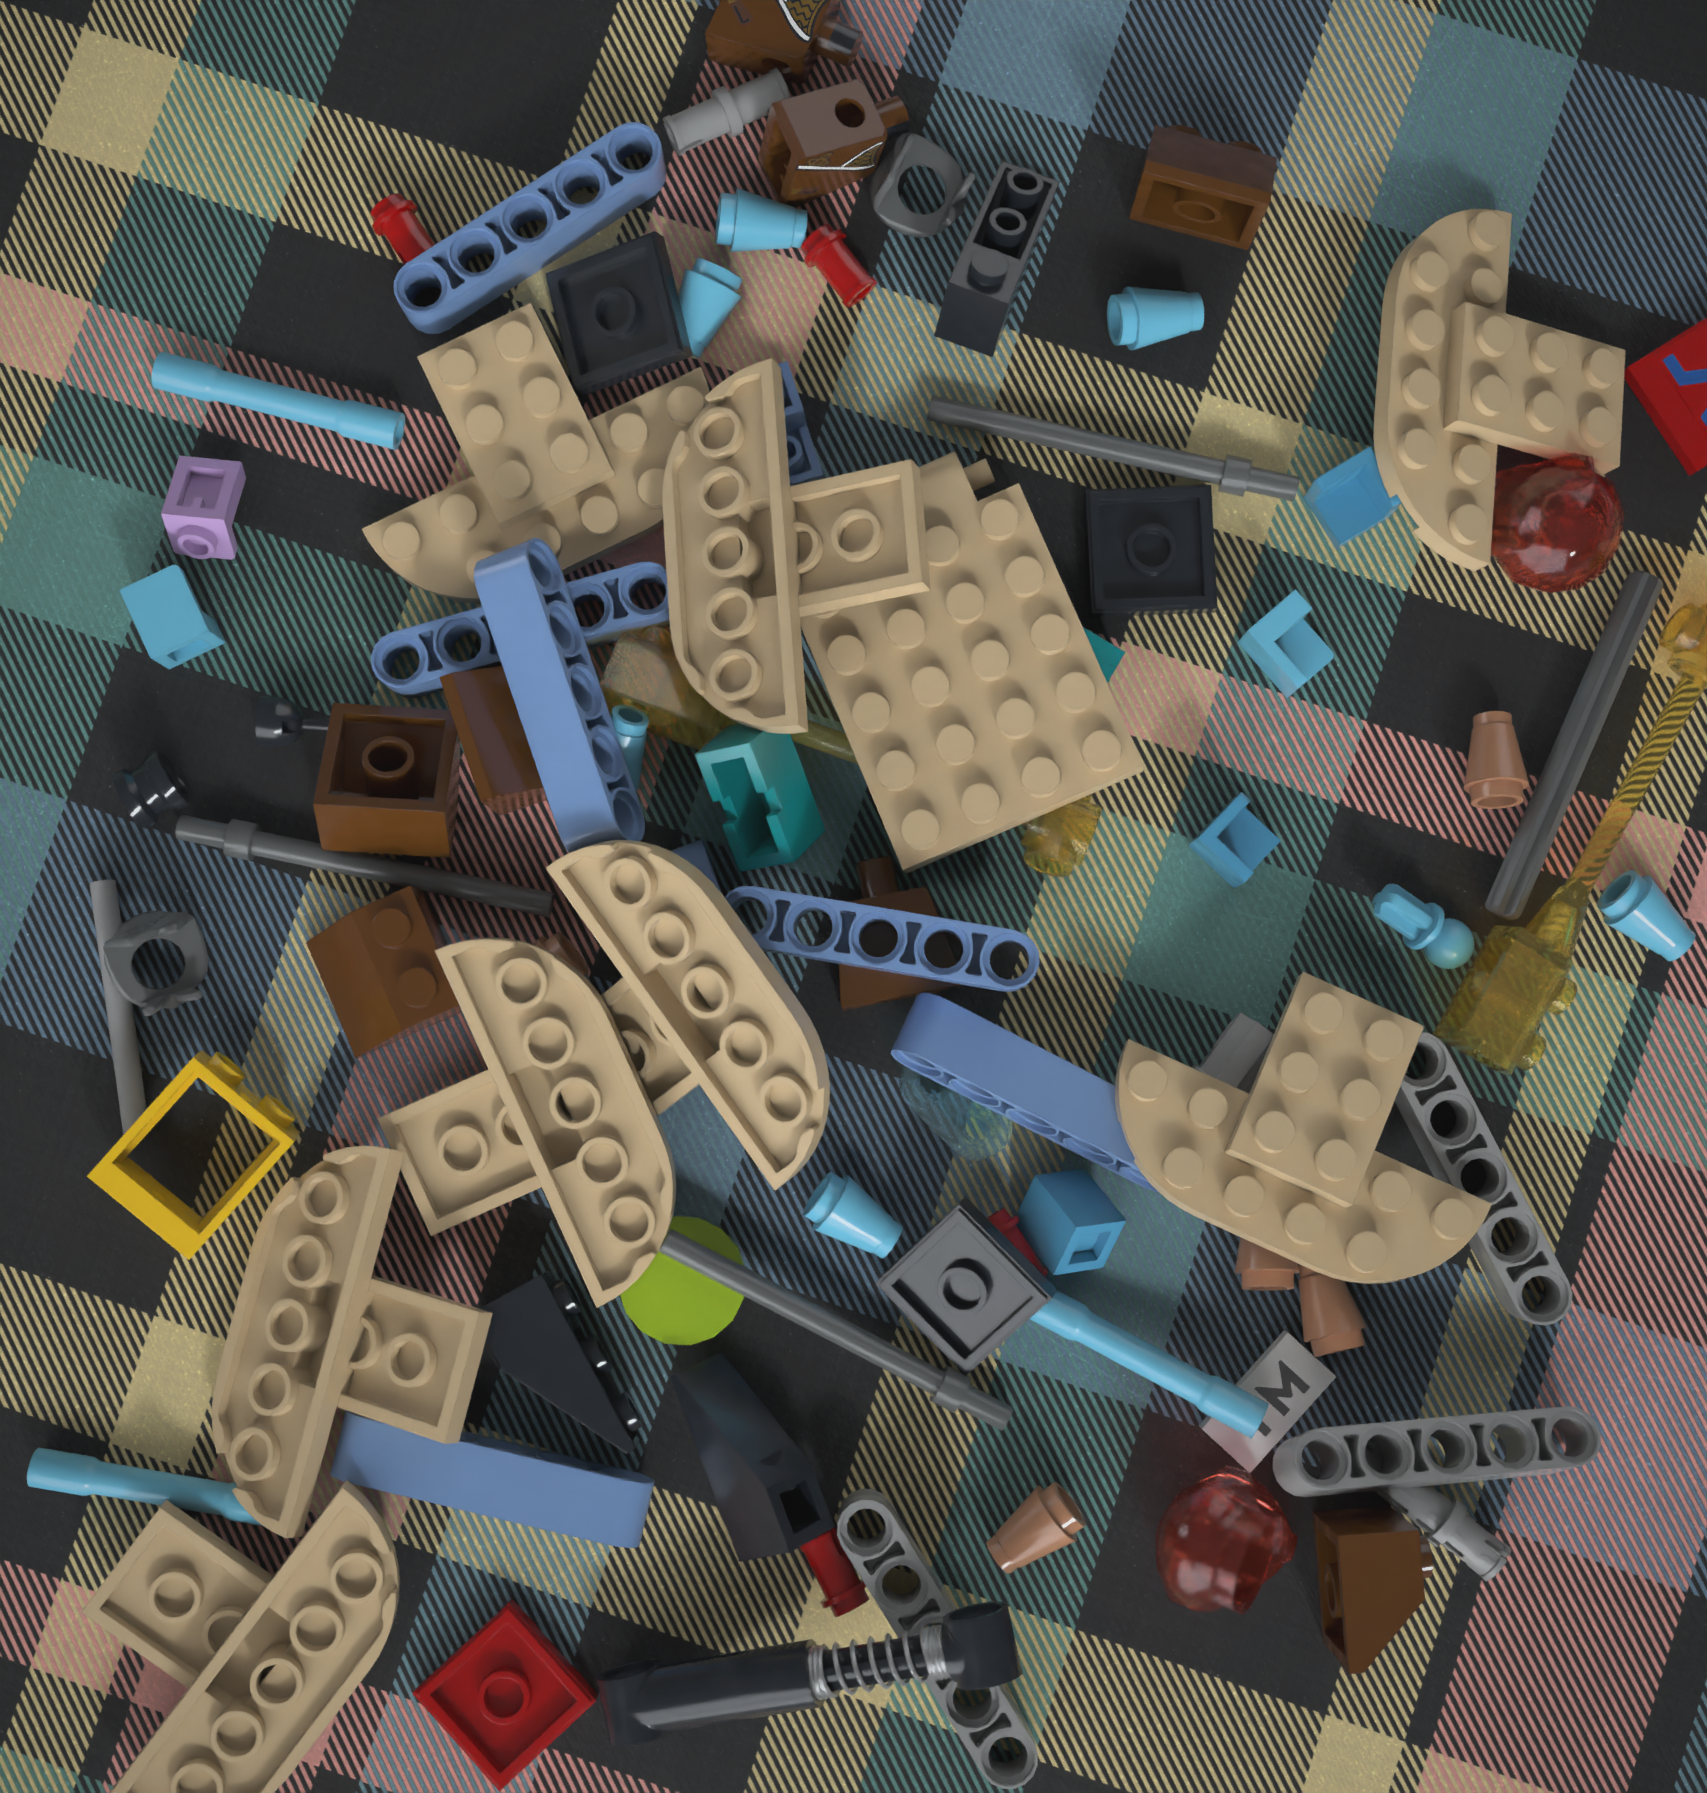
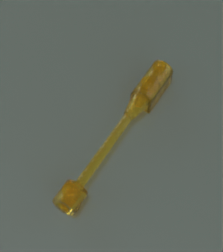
(649, 677)
(1526, 969)

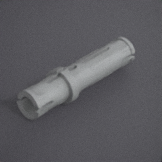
(1445, 1522)

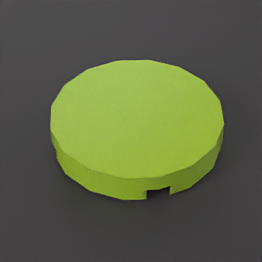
(678, 1302)

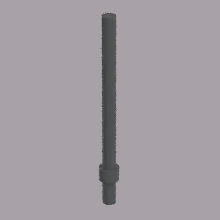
(1232, 475)
(245, 841)
(947, 1386)

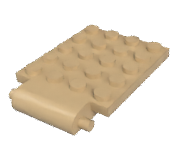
(972, 694)

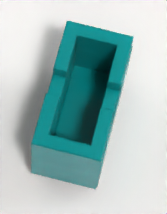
(762, 795)

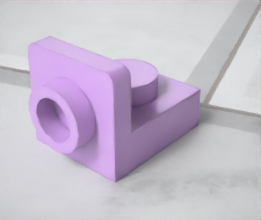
(203, 507)

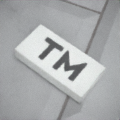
(1287, 1380)

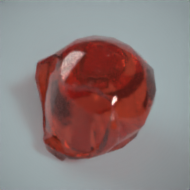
(1555, 523)
(1222, 1542)

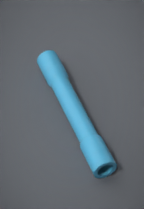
(210, 383)
(1207, 1392)
(88, 1476)

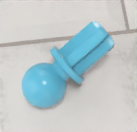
(1444, 941)

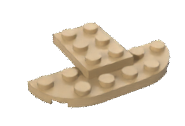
(1472, 378)
(533, 461)
(763, 553)
(701, 1000)
(547, 1113)
(1298, 1152)
(331, 1335)
(255, 1649)

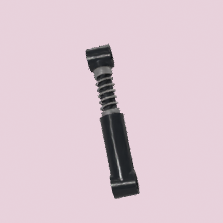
(653, 1698)

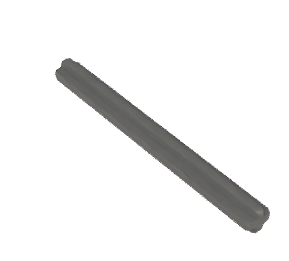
(1574, 745)

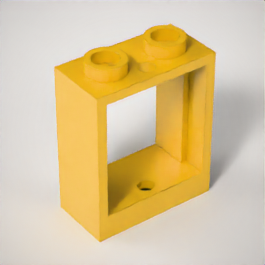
(155, 1203)

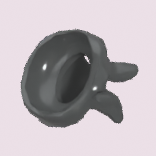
(917, 151)
(177, 927)

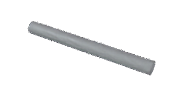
(119, 1010)

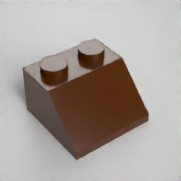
(1204, 186)
(493, 739)
(388, 781)
(385, 970)
(1367, 1579)

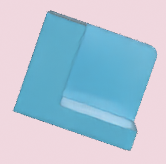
(170, 617)
(1287, 645)

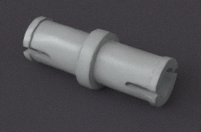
(725, 112)

